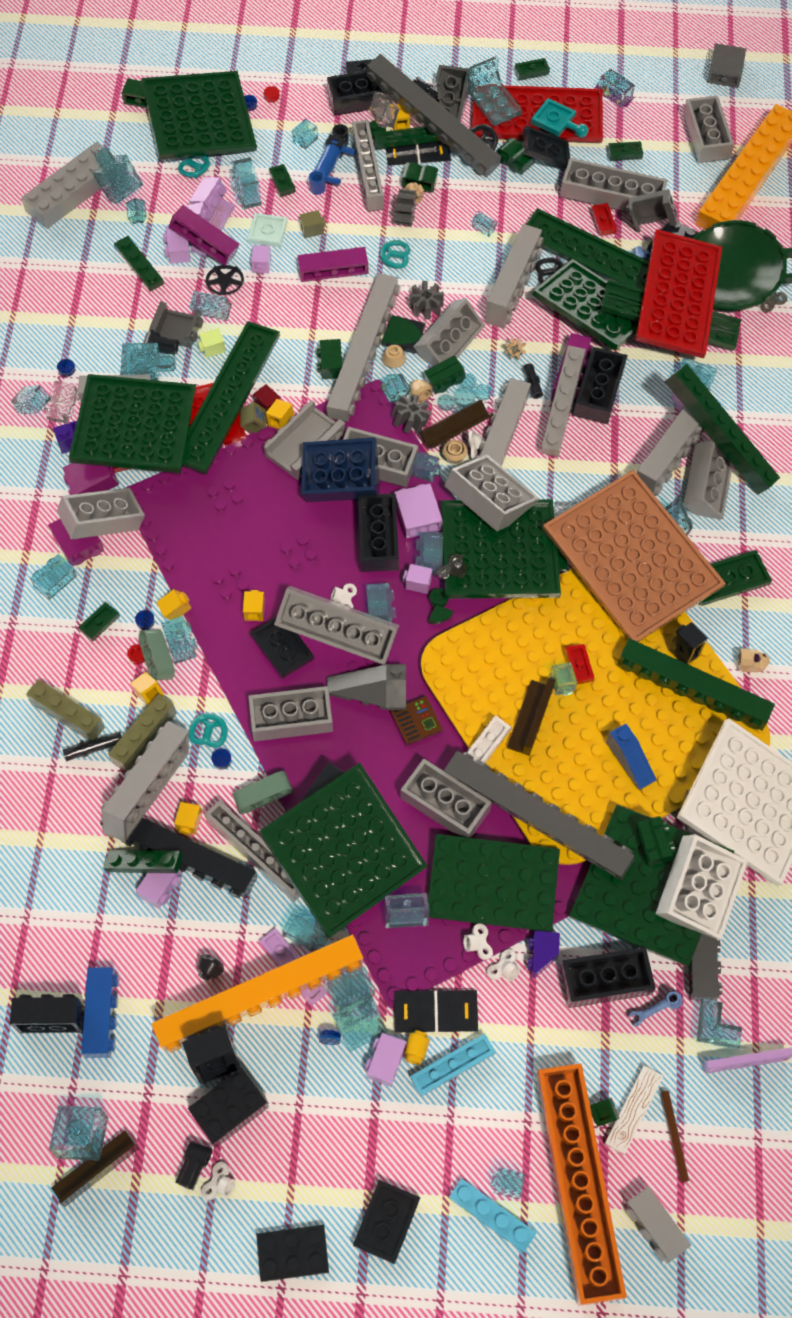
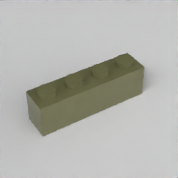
(65, 710)
(141, 733)

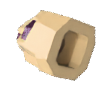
(752, 660)

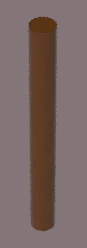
(675, 1138)

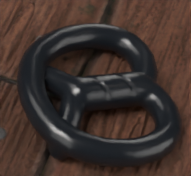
(486, 128)
(549, 271)

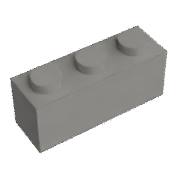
(657, 1225)

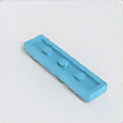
(452, 1065)
(492, 1215)

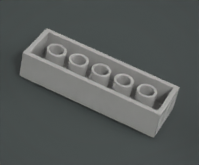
(606, 184)
(64, 189)
(514, 276)
(669, 451)
(336, 625)
(145, 781)

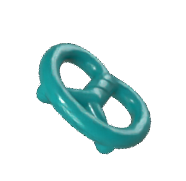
(199, 168)
(393, 253)
(208, 730)

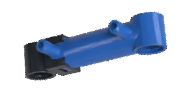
(335, 148)

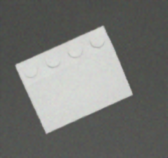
(701, 886)

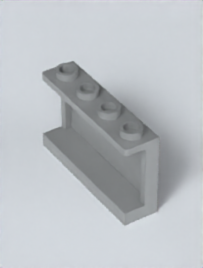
(307, 426)

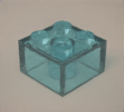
(245, 183)
(78, 1133)

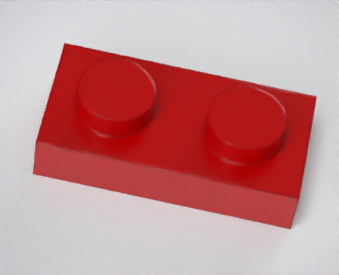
(603, 219)
(580, 662)

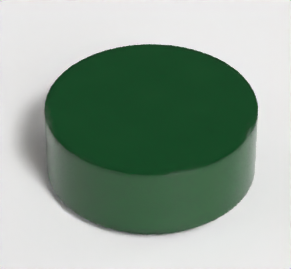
(437, 597)

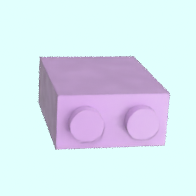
(418, 510)

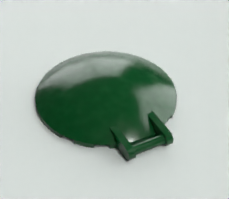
(750, 264)

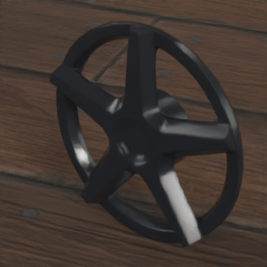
(224, 280)

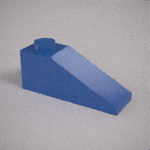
(631, 756)

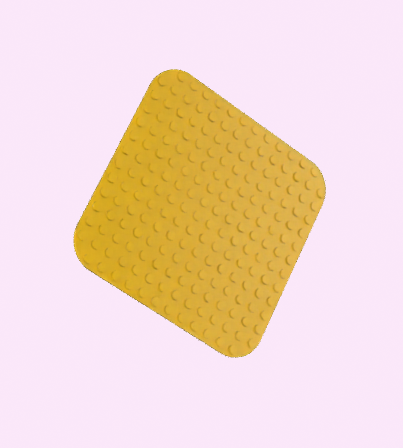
(486, 672)

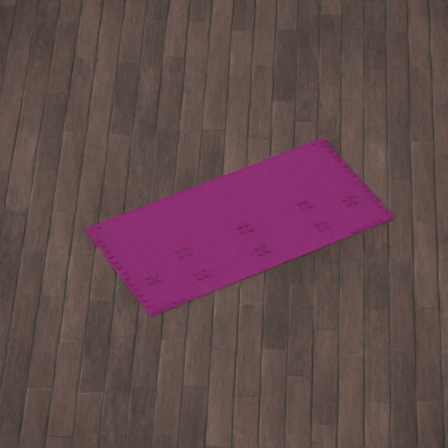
(256, 532)

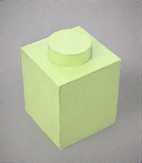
(211, 343)

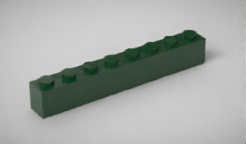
(722, 429)
(696, 684)

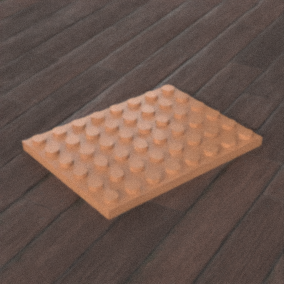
(633, 556)

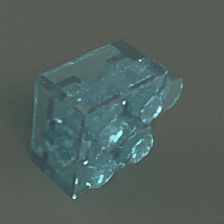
(115, 175)
(145, 359)

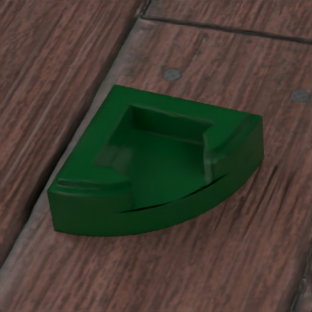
(440, 615)

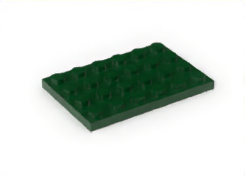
(578, 297)
(493, 883)

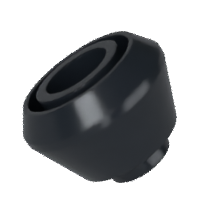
(209, 967)

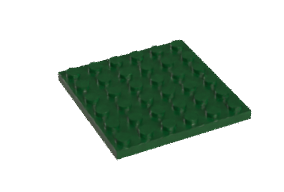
(198, 114)
(133, 423)
(501, 563)
(343, 849)
(630, 906)

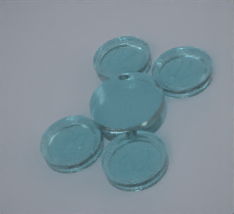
(464, 395)

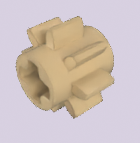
(413, 186)
(512, 344)

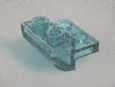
(359, 1023)

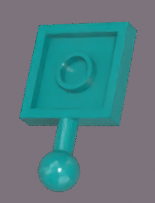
(556, 118)

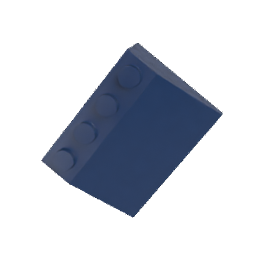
(339, 469)

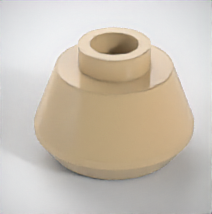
(394, 356)
(422, 389)
(454, 451)

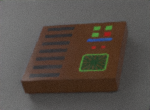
(417, 721)

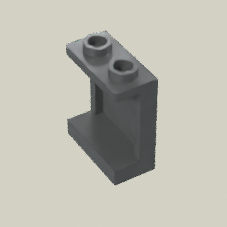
(726, 65)
(652, 208)
(176, 325)

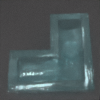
(712, 1031)

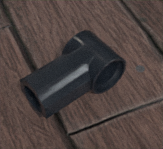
(165, 344)
(195, 1159)

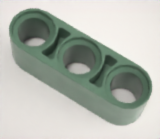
(156, 654)
(262, 792)

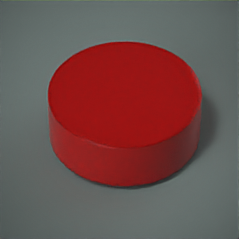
(271, 94)
(135, 654)

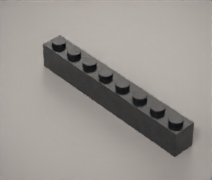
(196, 858)

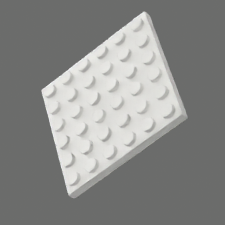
(745, 801)

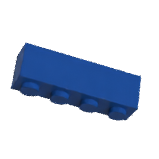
(99, 1012)

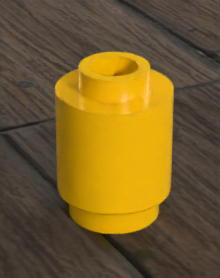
(416, 1047)

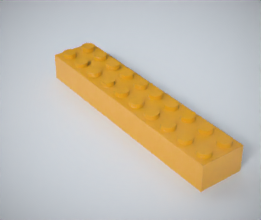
(749, 170)
(259, 992)

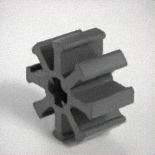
(405, 206)
(426, 300)
(411, 413)

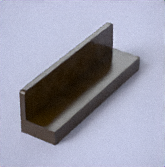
(454, 424)
(531, 716)
(92, 1171)

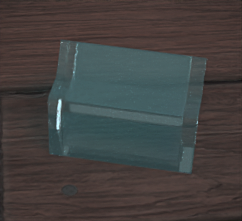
(136, 210)
(484, 223)

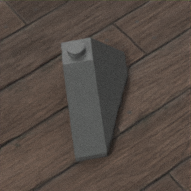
(453, 89)
(376, 685)

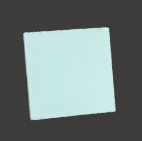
(267, 230)

